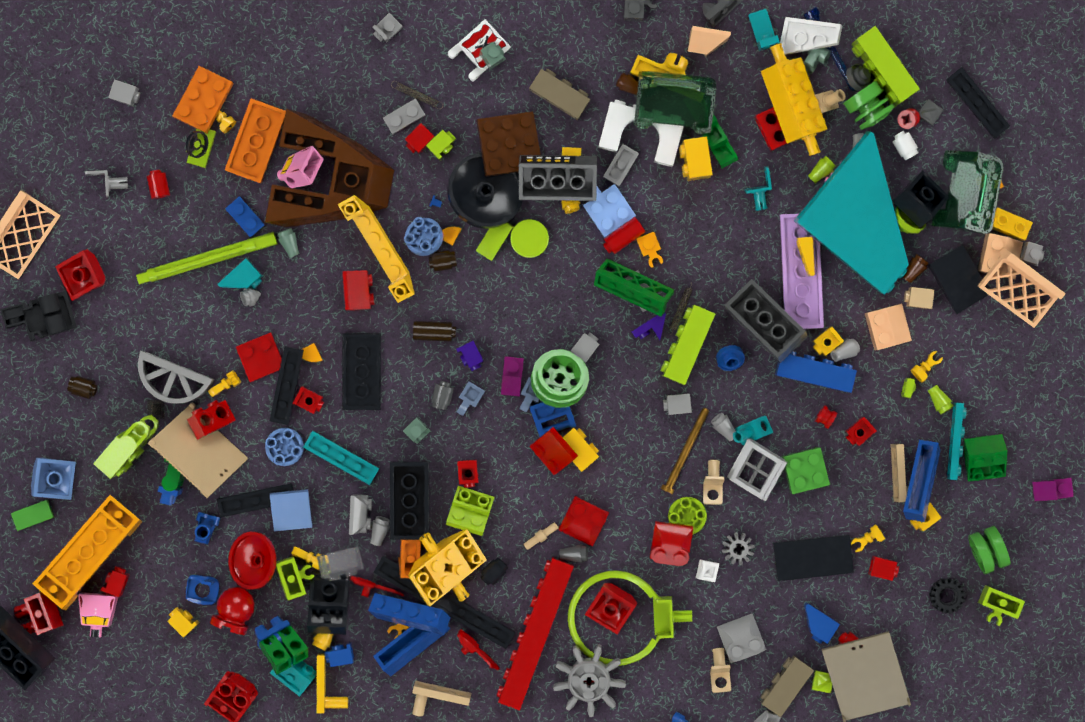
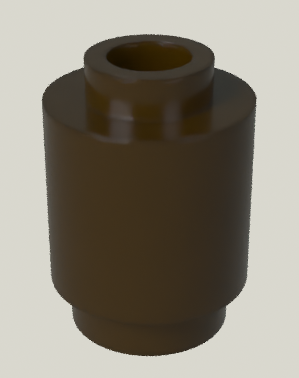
(442, 260)
(82, 387)

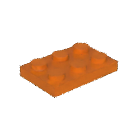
(202, 99)

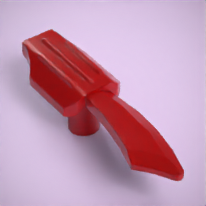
(368, 585)
(472, 646)

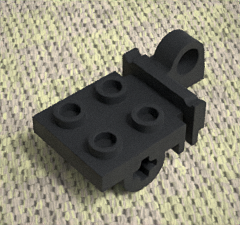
(43, 317)

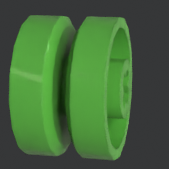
(989, 550)

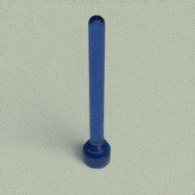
(814, 15)

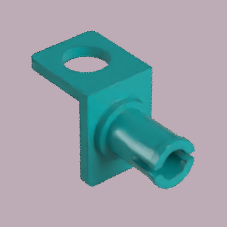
(759, 192)
(752, 430)

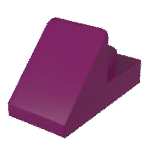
(512, 376)
(1052, 489)

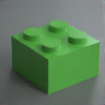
(805, 470)

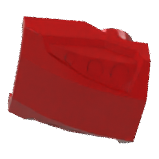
(232, 696)

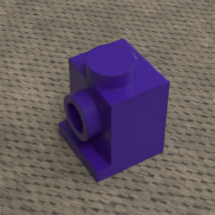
(471, 355)

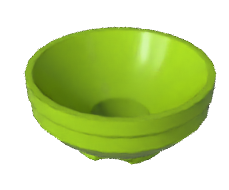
(906, 224)

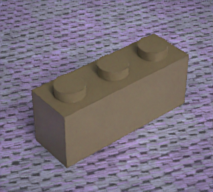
(560, 93)
(786, 685)

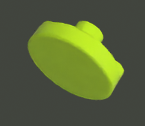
(529, 238)
(688, 512)

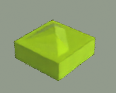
(908, 387)
(821, 682)

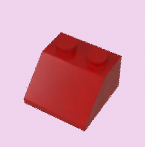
(357, 290)

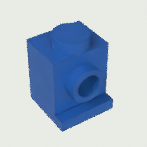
(340, 655)

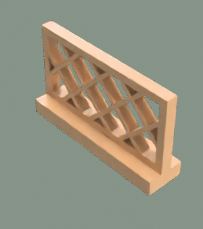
(8, 221)
(1026, 273)

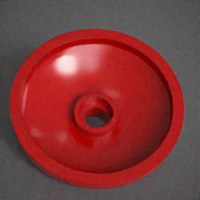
(252, 560)

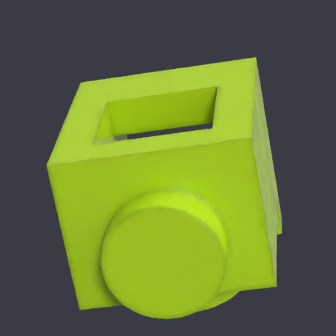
(441, 144)

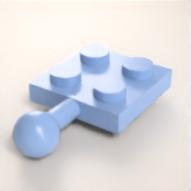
(609, 210)

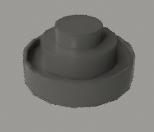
(858, 77)

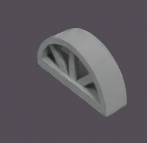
(175, 369)

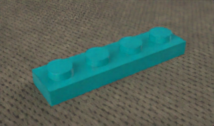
(957, 433)
(341, 457)

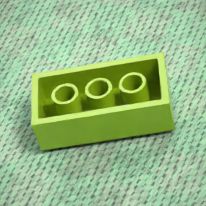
(884, 66)
(688, 344)

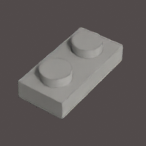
(404, 116)
(620, 165)

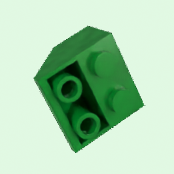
(985, 457)

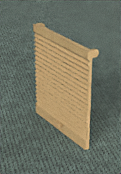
(198, 460)

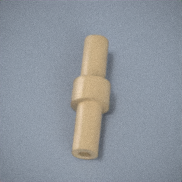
(541, 536)

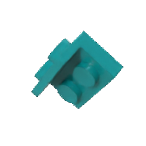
(296, 677)

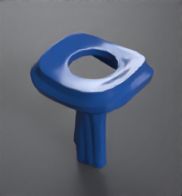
(213, 584)

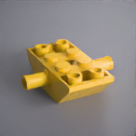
(445, 566)

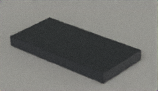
(361, 371)
(813, 557)

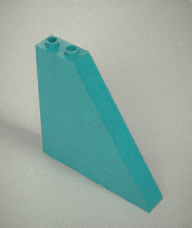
(857, 218)

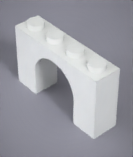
(620, 116)

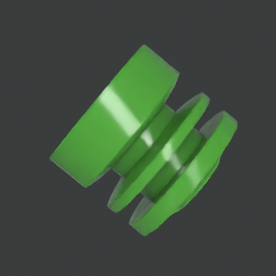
(869, 105)

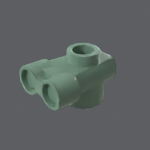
(814, 56)

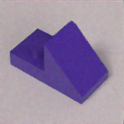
(655, 324)

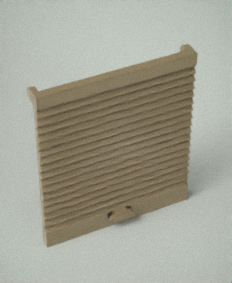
(866, 676)

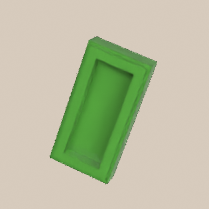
(32, 515)

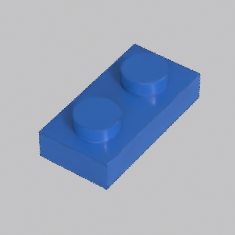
(245, 217)

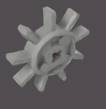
(599, 675)

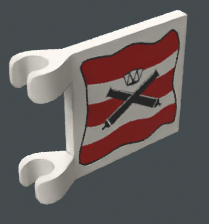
(474, 42)

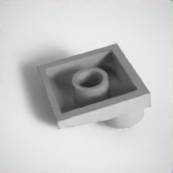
(359, 518)
(741, 638)

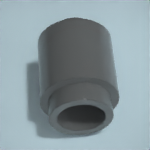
(442, 395)

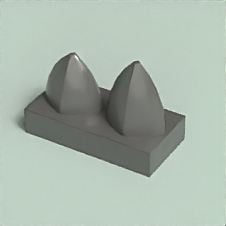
(717, 12)

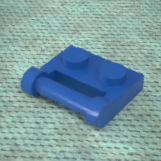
(543, 413)

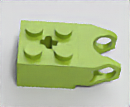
(126, 448)

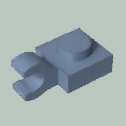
(529, 394)
(470, 396)

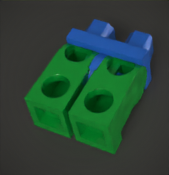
(171, 485)
(281, 644)

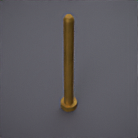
(685, 451)

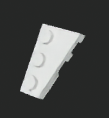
(807, 35)

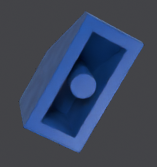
(820, 624)

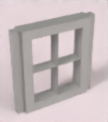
(742, 460)

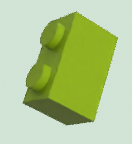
(292, 578)
(1000, 603)

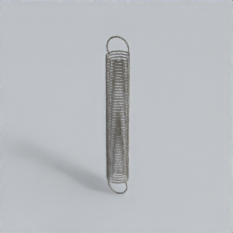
(430, 98)
(690, 292)

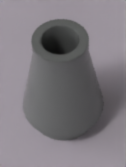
(575, 553)

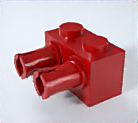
(42, 612)

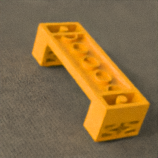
(86, 552)

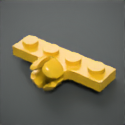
(644, 64)

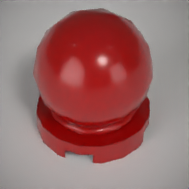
(234, 609)

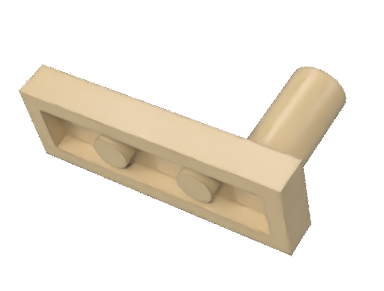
(898, 473)
(426, 690)

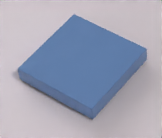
(291, 510)

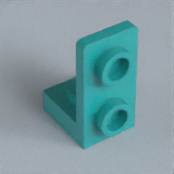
(763, 29)

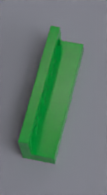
(630, 289)

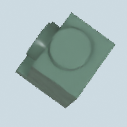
(492, 55)
(416, 430)

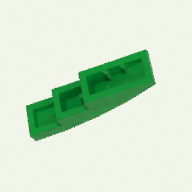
(720, 145)

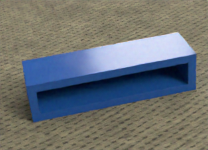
(817, 372)
(922, 480)
(409, 614)
(404, 649)

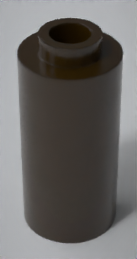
(433, 331)

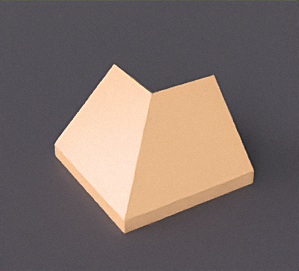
(706, 40)

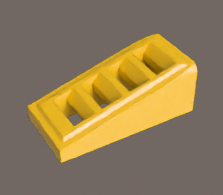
(806, 250)

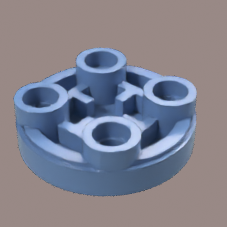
(423, 236)
(284, 446)

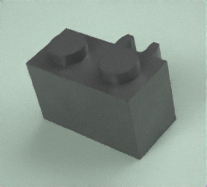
(635, 9)

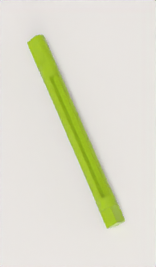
(207, 258)

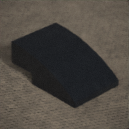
(958, 278)
(328, 605)

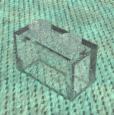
(340, 562)

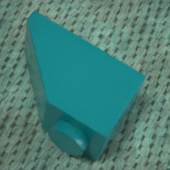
(242, 277)

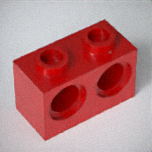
(768, 130)
(211, 420)

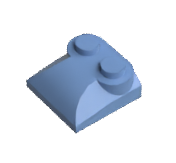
(52, 478)

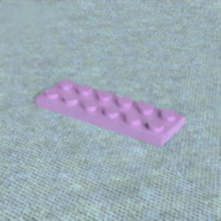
(800, 293)

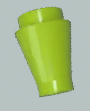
(822, 169)
(940, 400)

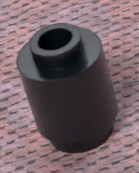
(494, 571)

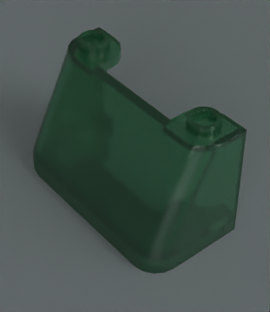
(675, 101)
(971, 192)

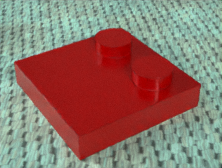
(260, 357)
(553, 451)

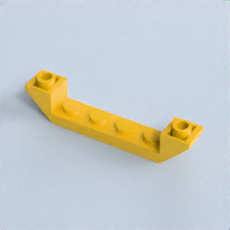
(383, 249)

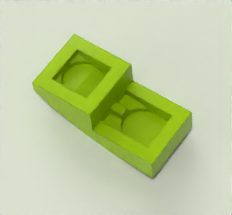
(493, 241)

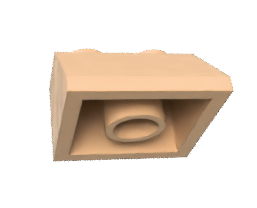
(990, 252)
(888, 327)

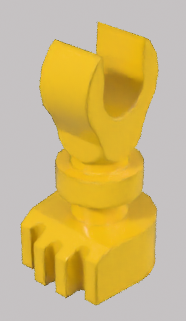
(225, 121)
(919, 371)
(232, 379)
(875, 533)
(309, 557)

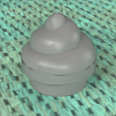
(249, 296)

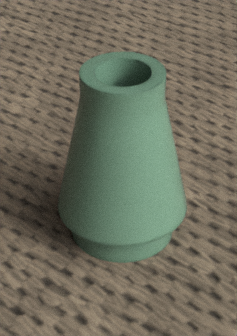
(288, 241)

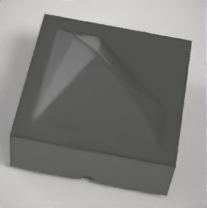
(930, 112)

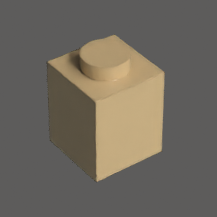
(919, 298)

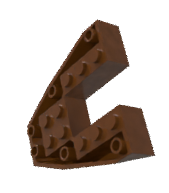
(354, 173)

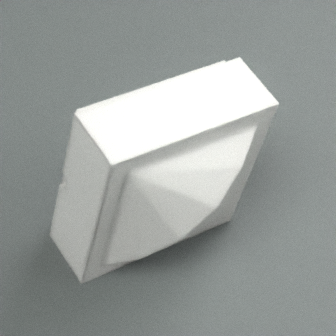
(707, 570)

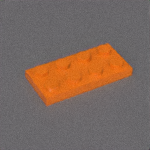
(255, 141)

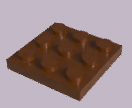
(506, 139)

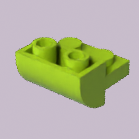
(470, 510)

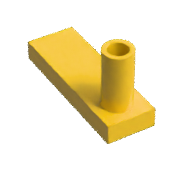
(323, 701)

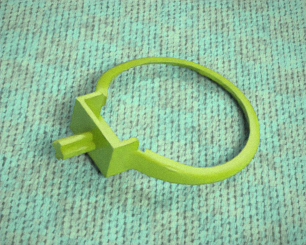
(663, 614)

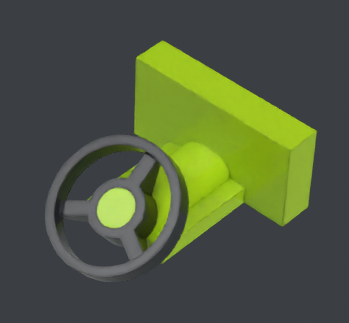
(199, 147)

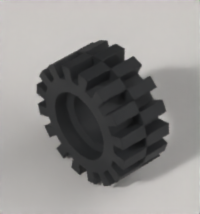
(958, 599)

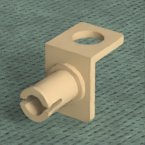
(829, 100)
(713, 482)
(720, 669)

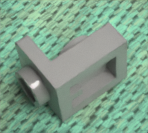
(386, 28)

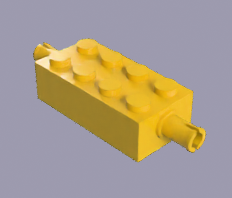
(794, 100)

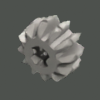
(743, 552)

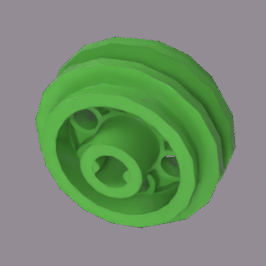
(559, 394)

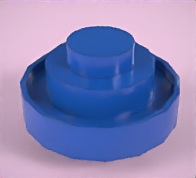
(730, 357)

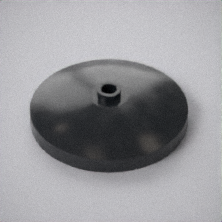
(474, 207)

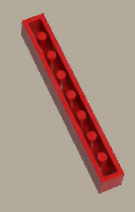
(535, 633)

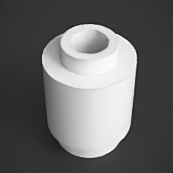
(905, 145)

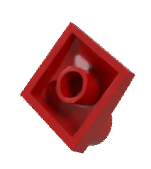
(81, 274)
(583, 521)
(671, 543)
(611, 607)

